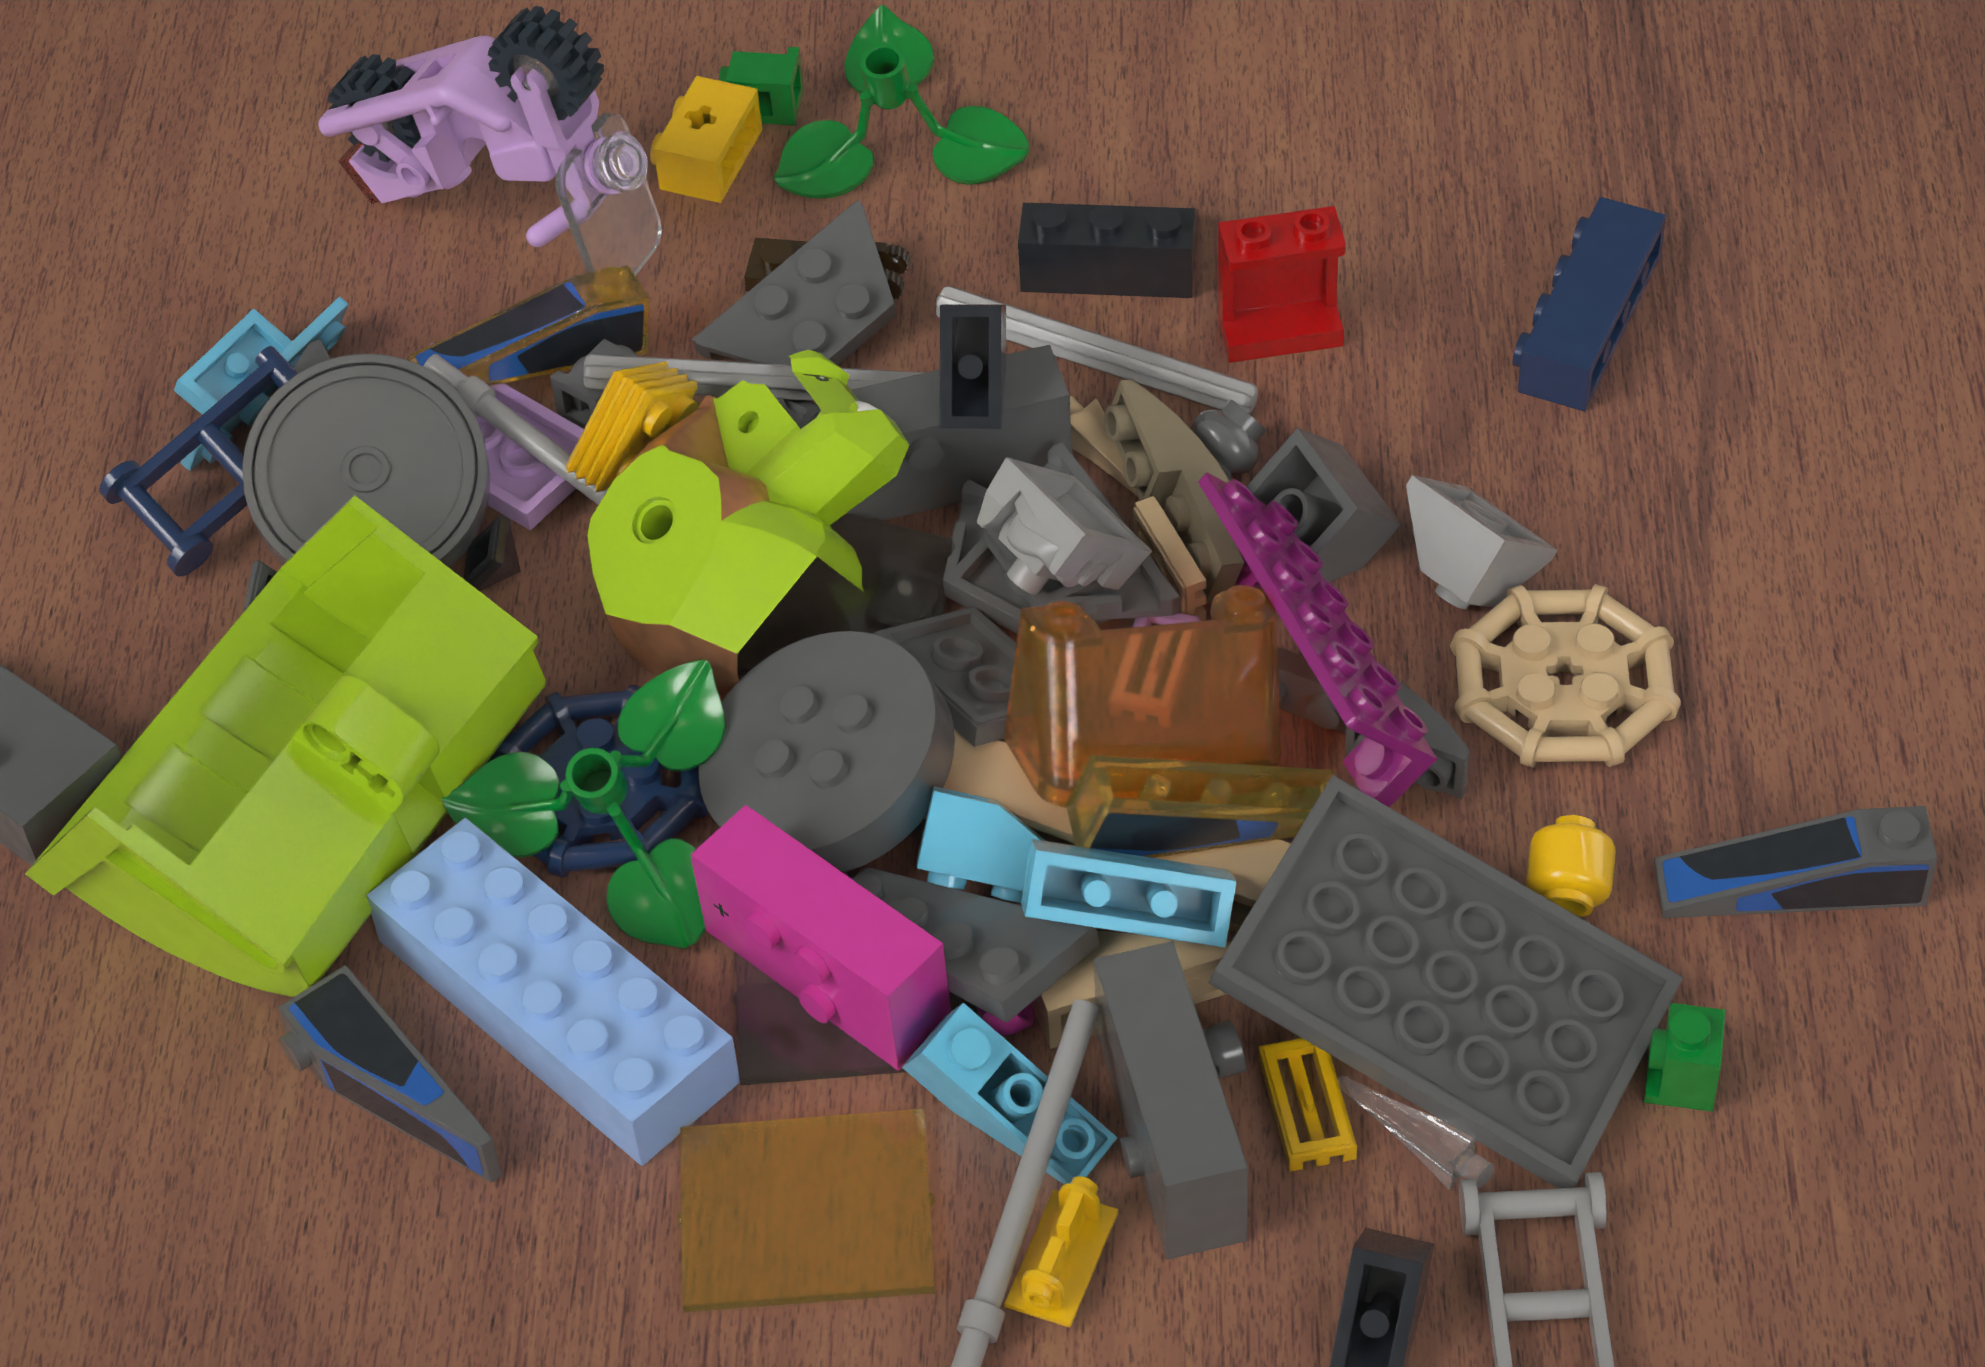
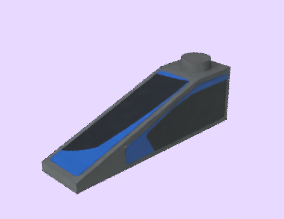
(1814, 865)
(371, 1063)

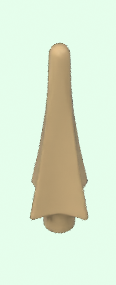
(1092, 442)

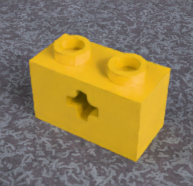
(707, 139)

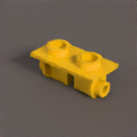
(1062, 1253)

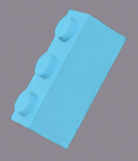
(1128, 893)

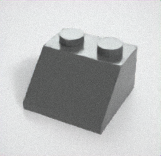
(1330, 499)

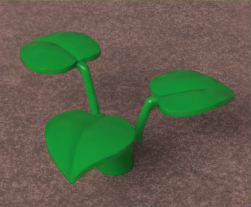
(885, 68)
(516, 794)

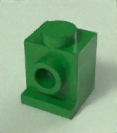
(775, 77)
(1686, 1058)

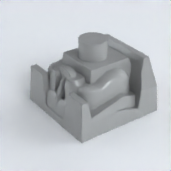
(1057, 529)

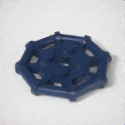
(644, 791)

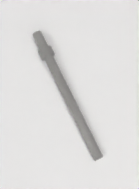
(483, 403)
(982, 1316)

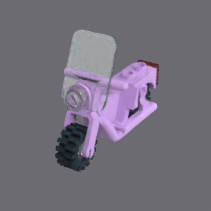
(533, 107)

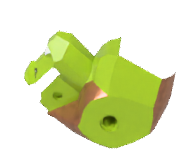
(731, 515)

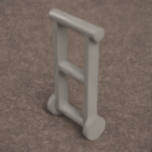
(1589, 1210)

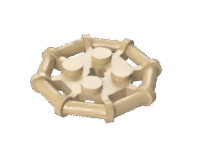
(1572, 647)

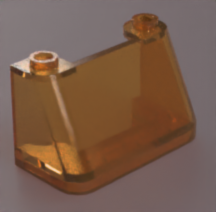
(1143, 690)

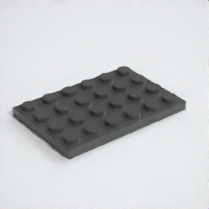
(1448, 983)

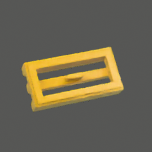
(1318, 1147)

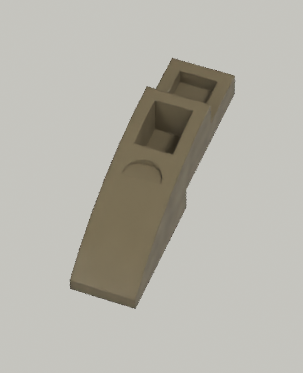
(1167, 462)

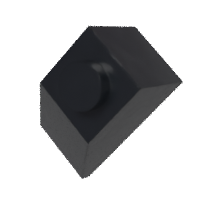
(972, 365)
(1381, 1300)

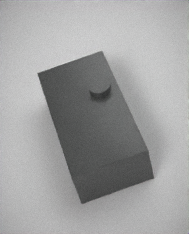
(946, 458)
(45, 766)
(1170, 1101)

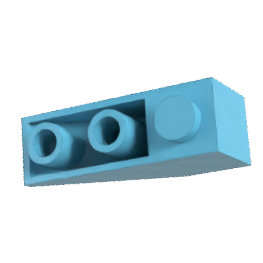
(976, 842)
(1000, 1092)

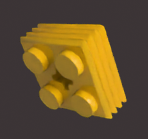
(630, 414)

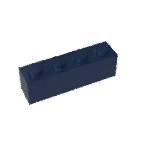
(1589, 303)

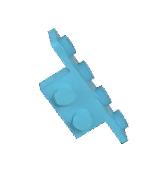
(234, 360)

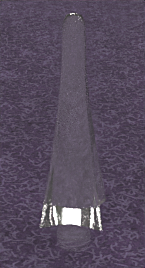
(1436, 1143)

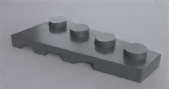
(989, 945)

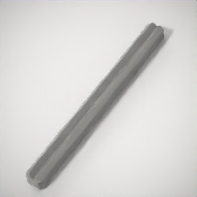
(1115, 356)
(718, 377)

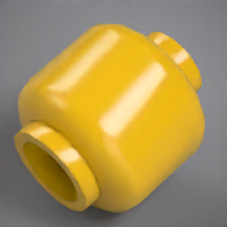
(1572, 864)

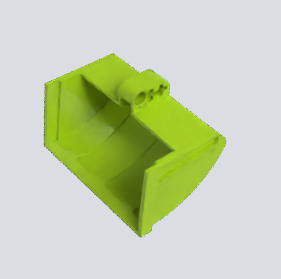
(301, 759)

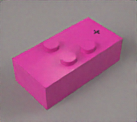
(822, 936)

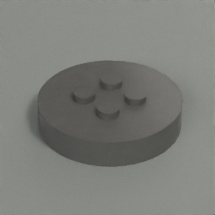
(373, 433)
(833, 746)

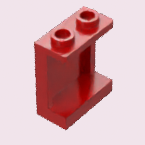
(1279, 283)

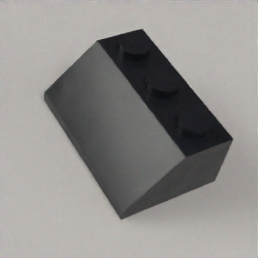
(1107, 250)

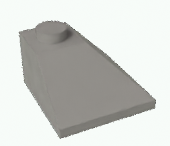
(1471, 544)

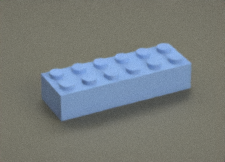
(554, 990)

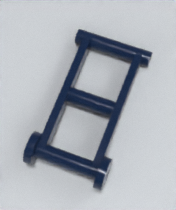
(130, 480)

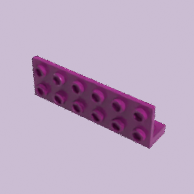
(1332, 644)

